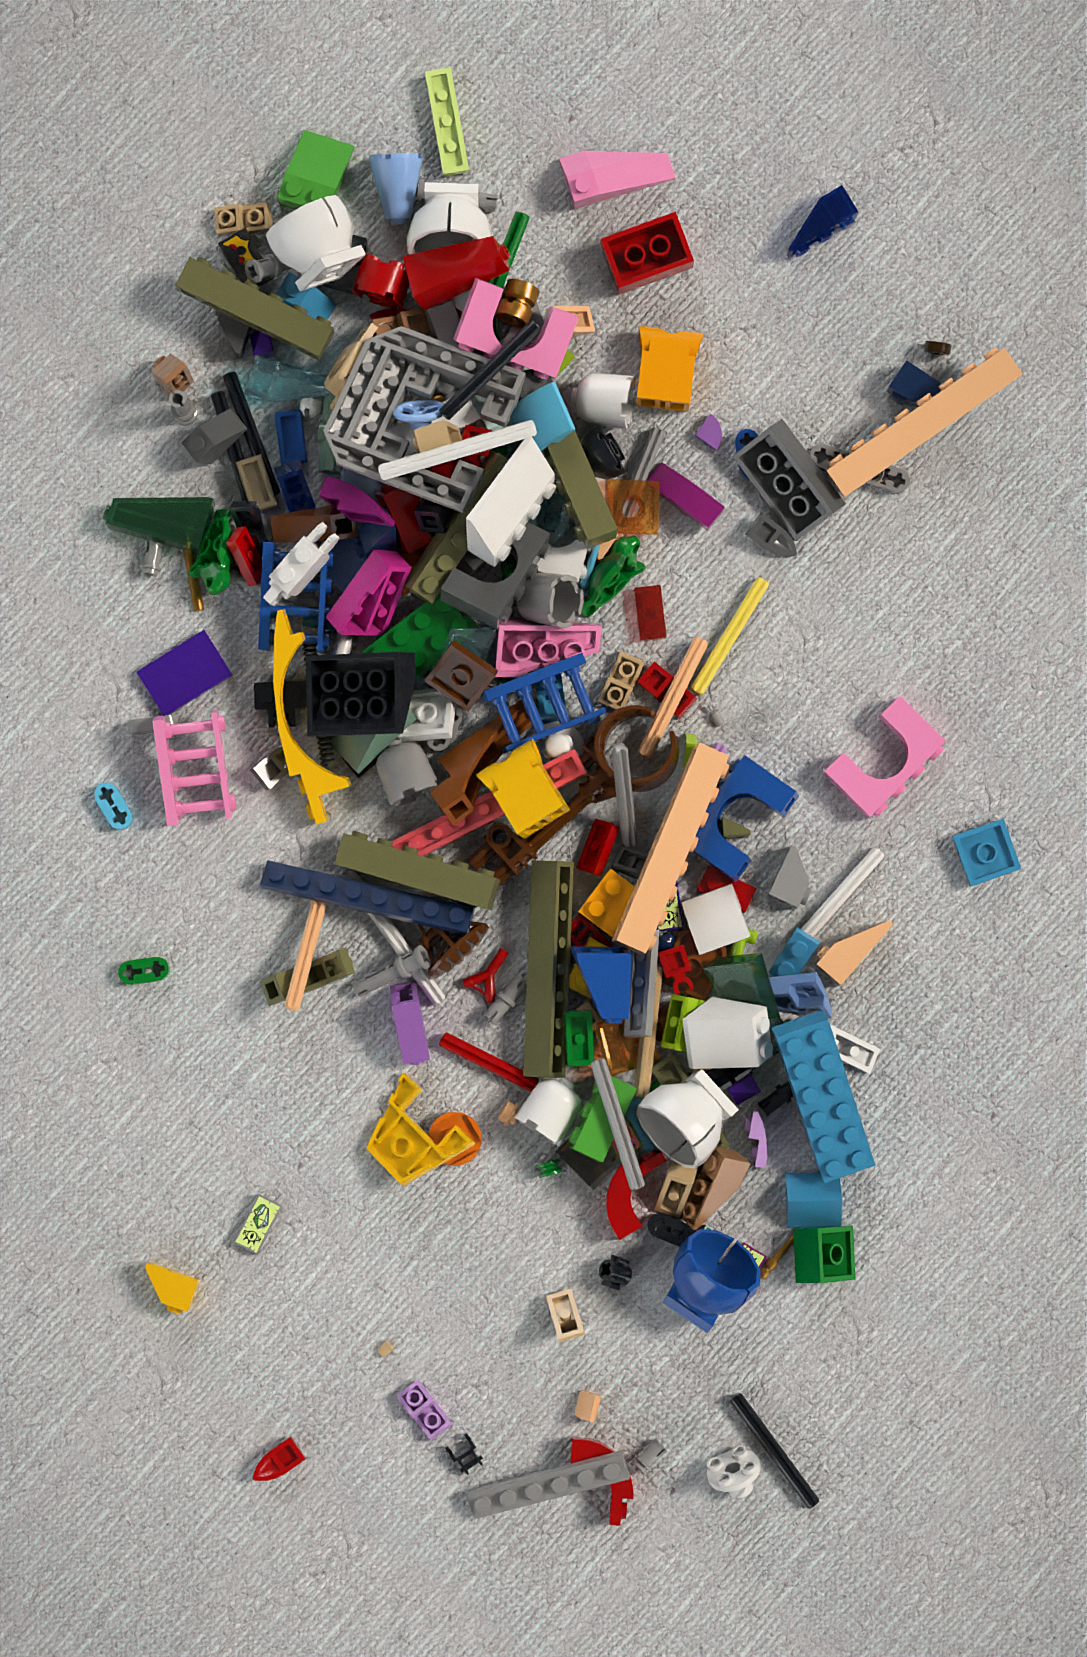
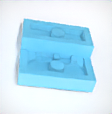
(548, 414)

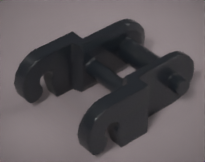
(477, 1459)

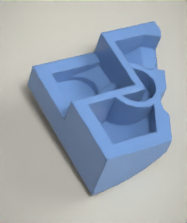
(800, 993)

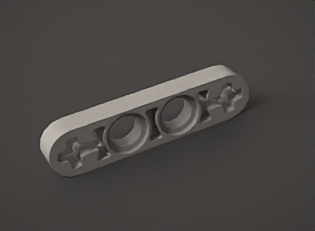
(893, 471)

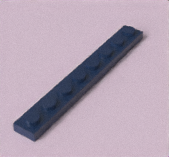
(367, 897)

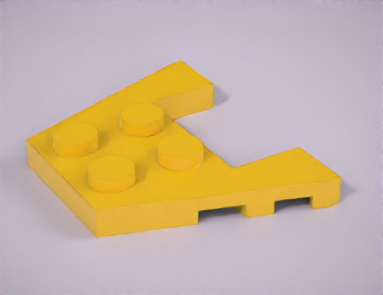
(404, 1146)

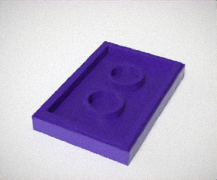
(184, 673)

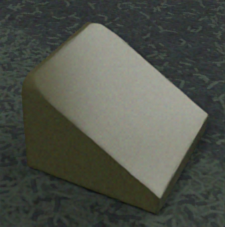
(732, 830)

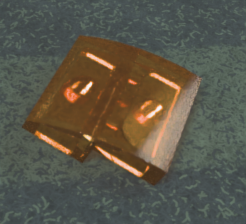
(617, 1049)

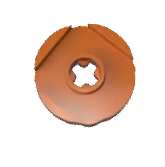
(445, 1124)

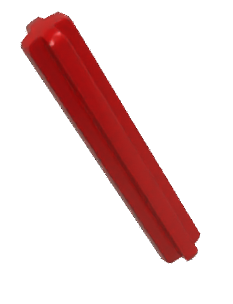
(488, 1062)

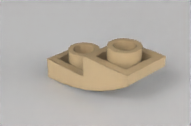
(236, 217)
(621, 680)

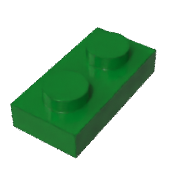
(578, 1038)

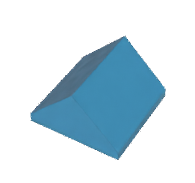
(812, 1201)

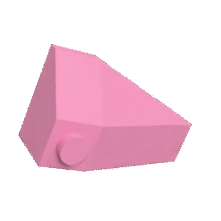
(606, 175)
(529, 646)

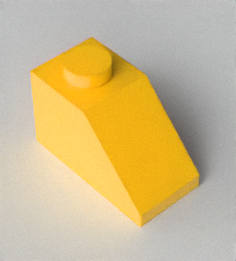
(173, 1287)

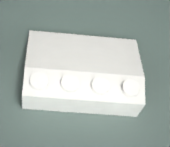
(510, 503)

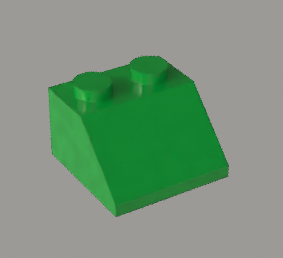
(824, 1254)

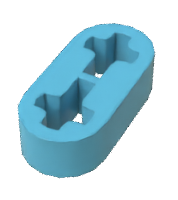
(119, 802)

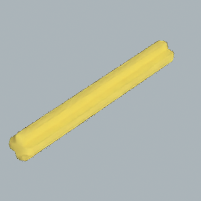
(729, 636)

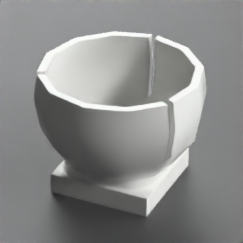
(447, 218)
(316, 242)
(683, 1113)

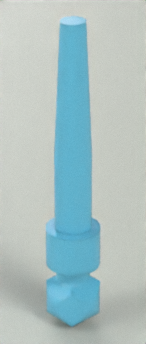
(584, 583)

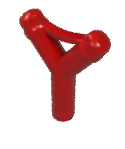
(487, 976)

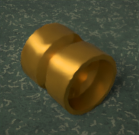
(517, 301)

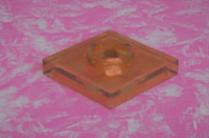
(647, 497)

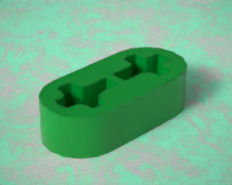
(143, 964)

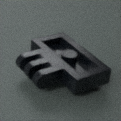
(293, 698)

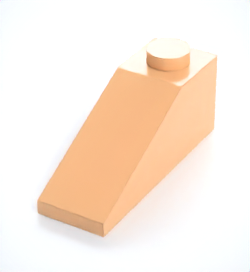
(847, 954)

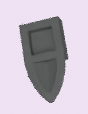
(771, 536)
(270, 768)

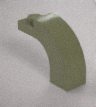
(322, 973)

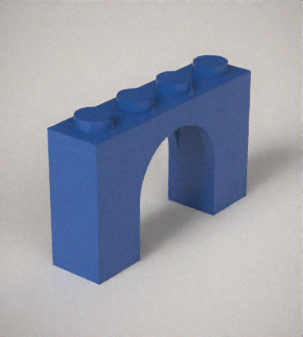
(745, 781)

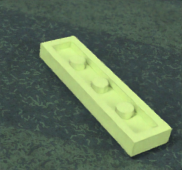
(447, 121)

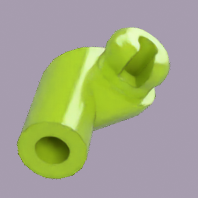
(737, 948)

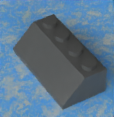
(789, 479)

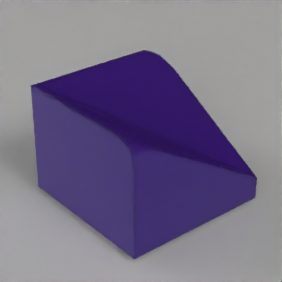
(261, 345)
(743, 1089)

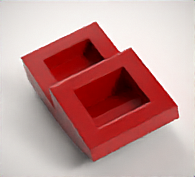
(657, 682)

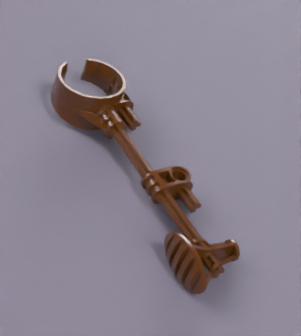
(517, 852)

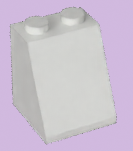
(727, 1035)

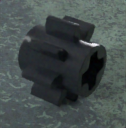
(615, 1272)

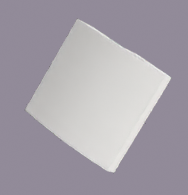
(715, 919)

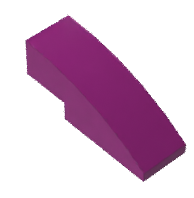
(687, 496)
(354, 503)

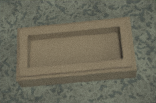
(256, 482)

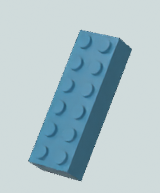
(823, 1096)

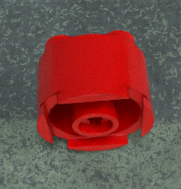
(382, 282)

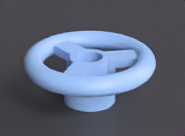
(421, 412)

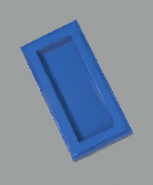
(291, 436)

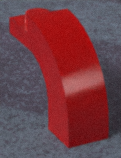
(619, 1196)
(588, 1448)

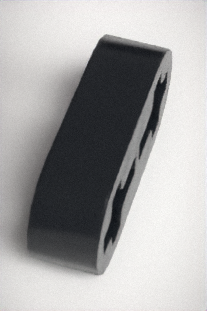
(671, 1222)

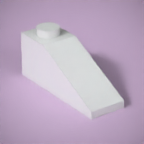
(855, 1051)

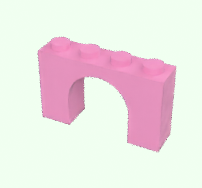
(542, 355)
(919, 742)

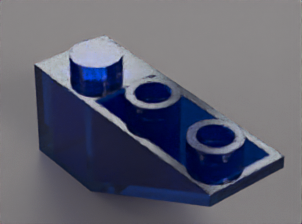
(829, 214)

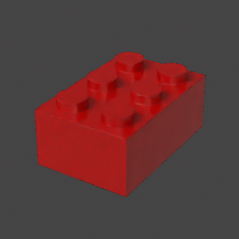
(647, 253)

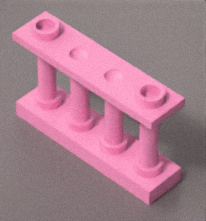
(172, 783)

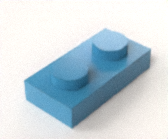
(794, 954)

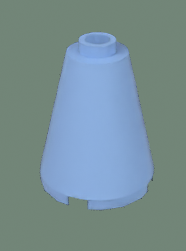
(396, 183)

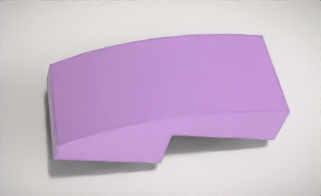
(755, 1129)
(424, 1410)

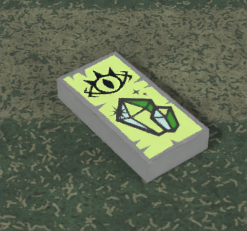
(258, 1224)

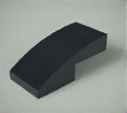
(248, 514)

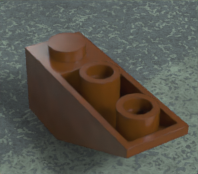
(295, 525)

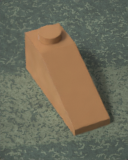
(172, 373)

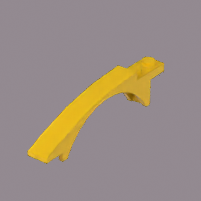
(314, 778)

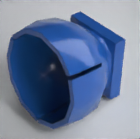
(707, 1287)

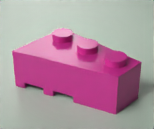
(371, 595)

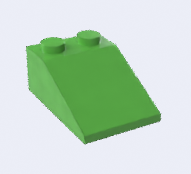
(314, 170)

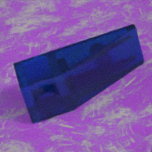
(294, 487)

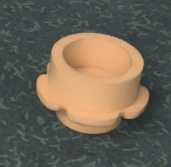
(508, 1113)

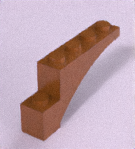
(478, 751)

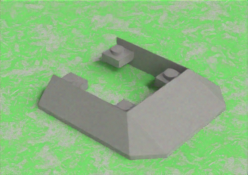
(379, 383)

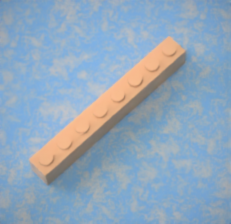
(924, 421)
(670, 849)

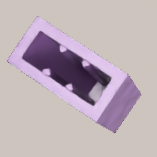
(409, 1022)

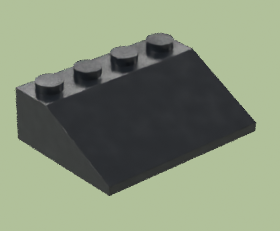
(359, 693)

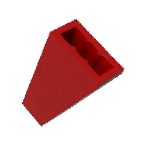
(451, 269)

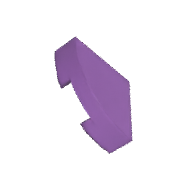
(710, 432)

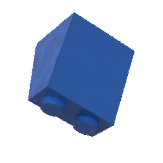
(607, 979)

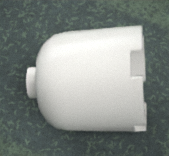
(604, 399)
(551, 1109)

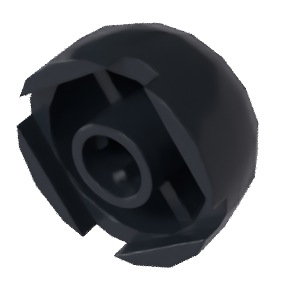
(603, 454)

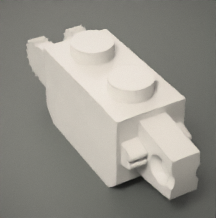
(300, 565)

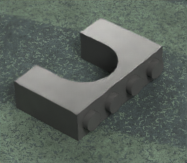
(492, 601)

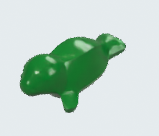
(214, 555)
(613, 573)

